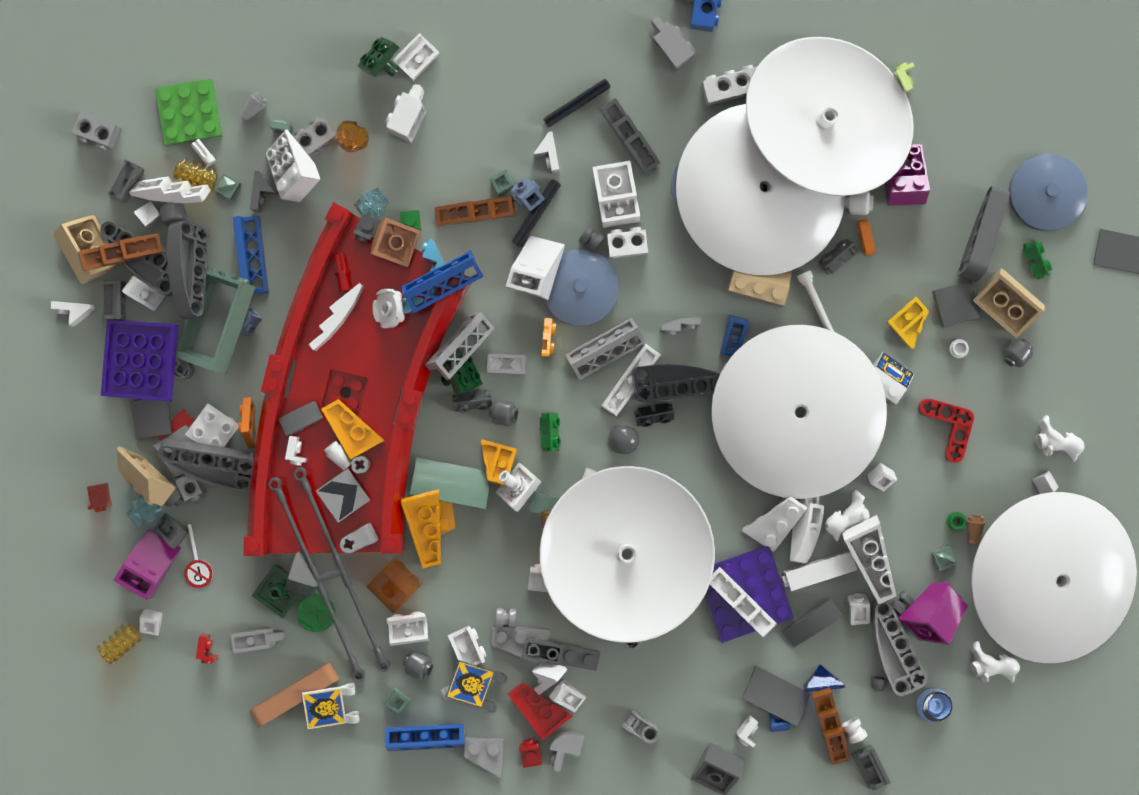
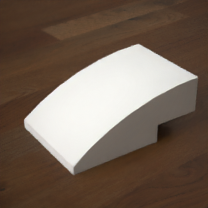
(616, 194)

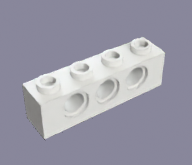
(715, 96)

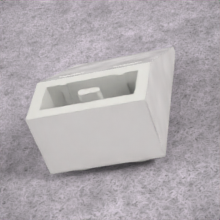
(291, 168)
(536, 267)

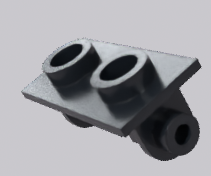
(663, 414)

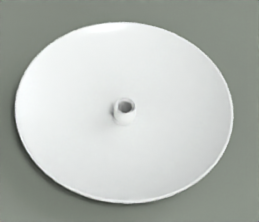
(858, 94)
(730, 213)
(758, 404)
(668, 560)
(1019, 571)

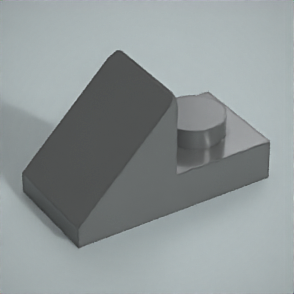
(260, 186)
(171, 530)

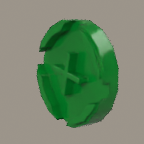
(314, 614)

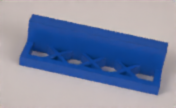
(243, 251)
(439, 275)

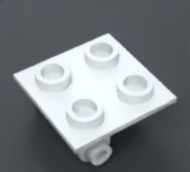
(212, 427)

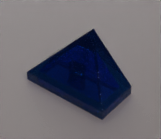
(821, 680)

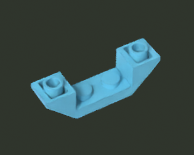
(430, 253)

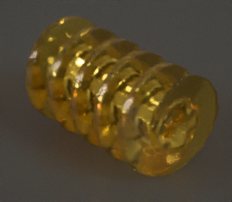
(195, 174)
(119, 644)

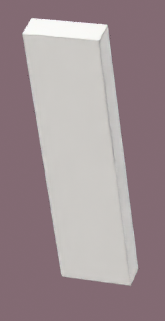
(624, 388)

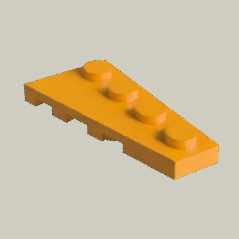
(424, 523)

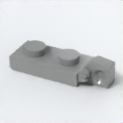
(255, 640)

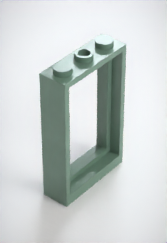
(231, 329)

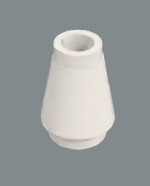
(338, 455)

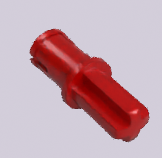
(341, 272)

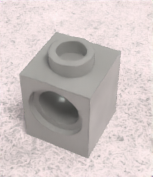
(182, 484)

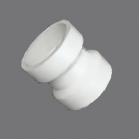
(854, 731)

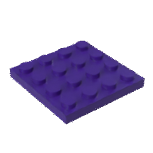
(139, 360)
(760, 579)

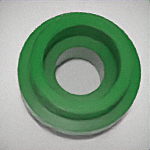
(962, 521)

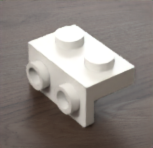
(407, 628)
(466, 646)

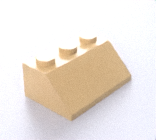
(79, 236)
(762, 288)
(1009, 303)
(144, 477)

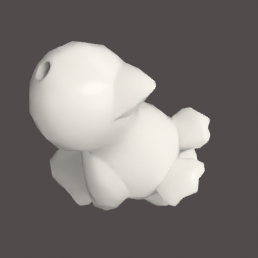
(1051, 440)
(850, 517)
(988, 666)

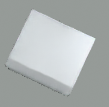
(1045, 483)

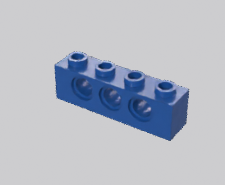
(704, 21)
(424, 737)

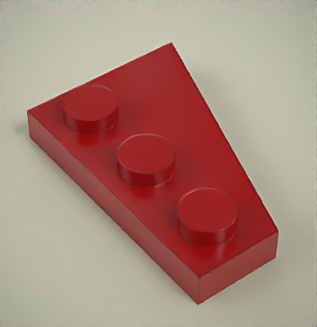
(538, 710)

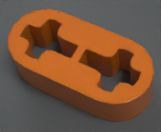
(865, 237)

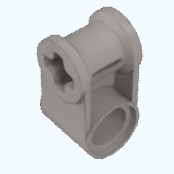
(362, 538)
(640, 726)

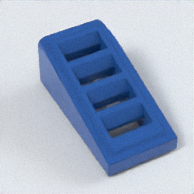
(727, 335)

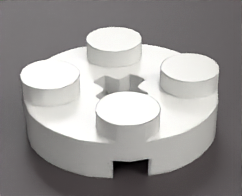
(392, 300)

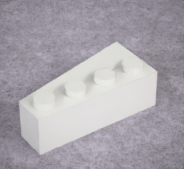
(870, 554)

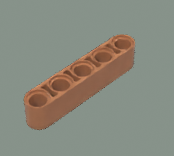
(292, 694)

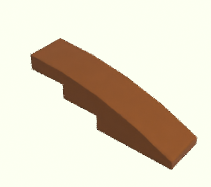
(475, 211)
(120, 252)
(830, 726)

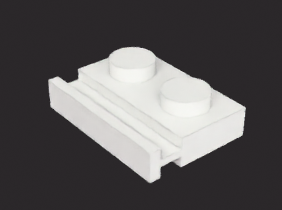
(416, 56)

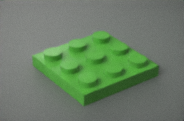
(188, 112)

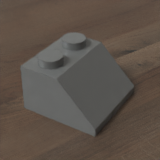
(718, 769)

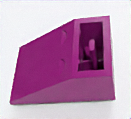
(911, 182)
(147, 565)

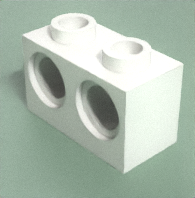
(628, 248)

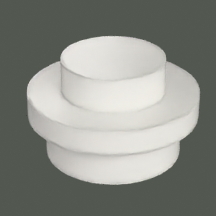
(958, 348)

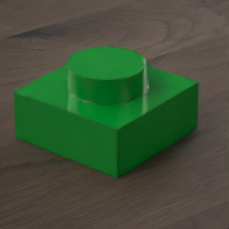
(411, 219)

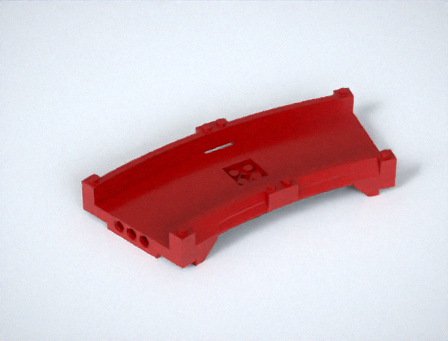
(374, 366)

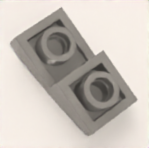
(675, 326)

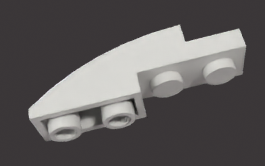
(806, 531)

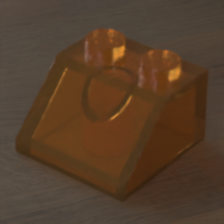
(394, 585)

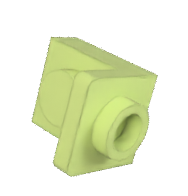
(904, 79)

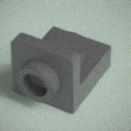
(366, 228)

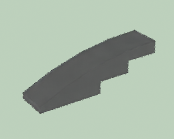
(629, 135)

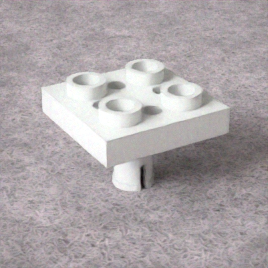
(519, 486)

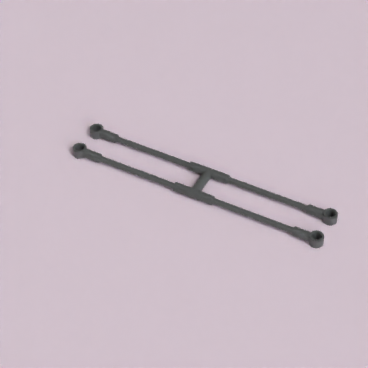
(340, 571)

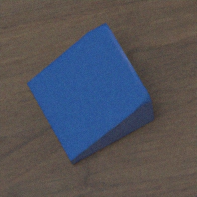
(778, 724)

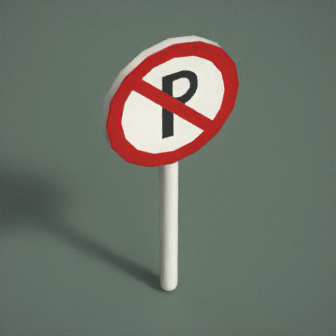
(197, 572)

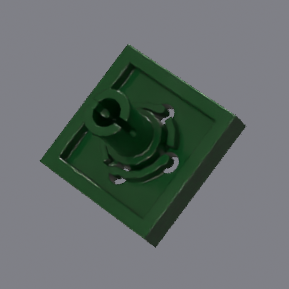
(379, 58)
(465, 377)
(275, 597)

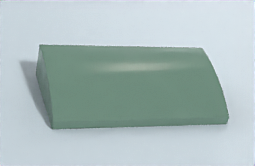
(455, 482)

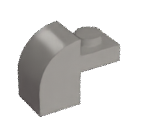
(565, 742)

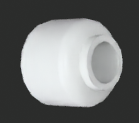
(860, 204)

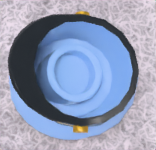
(934, 705)

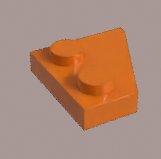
(247, 425)

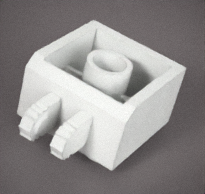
(407, 114)

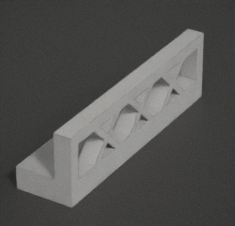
(455, 340)
(603, 345)

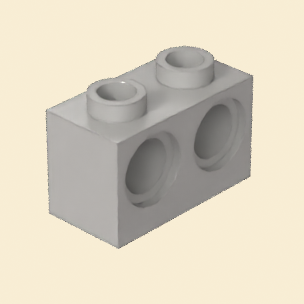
(97, 127)
(317, 142)

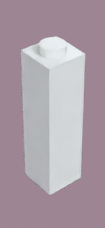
(819, 570)

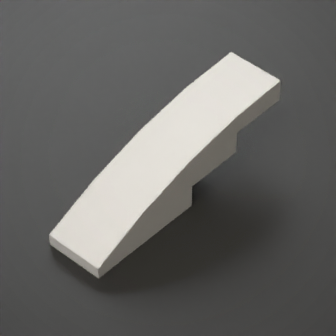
(165, 191)
(341, 311)
(742, 602)

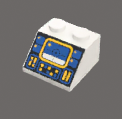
(893, 376)

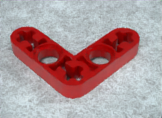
(956, 426)

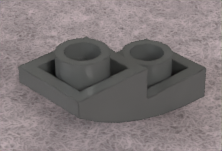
(300, 418)

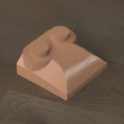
(394, 242)

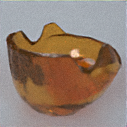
(351, 136)

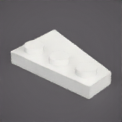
(776, 524)

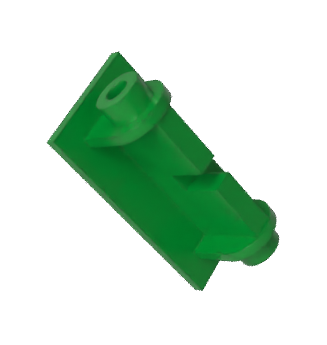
(1041, 265)
(551, 440)

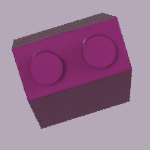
(935, 614)

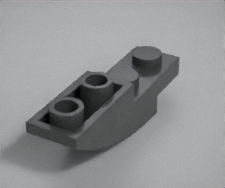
(560, 653)

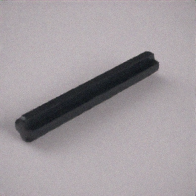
(576, 103)
(536, 213)

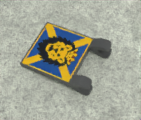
(472, 683)

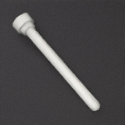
(806, 280)

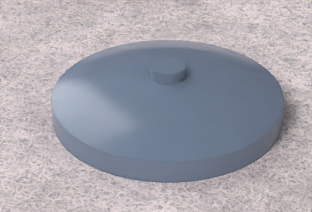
(1048, 192)
(583, 288)

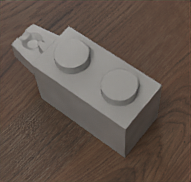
(671, 44)

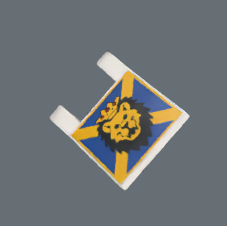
(326, 707)

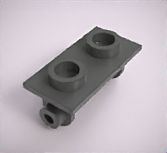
(844, 250)
(481, 401)

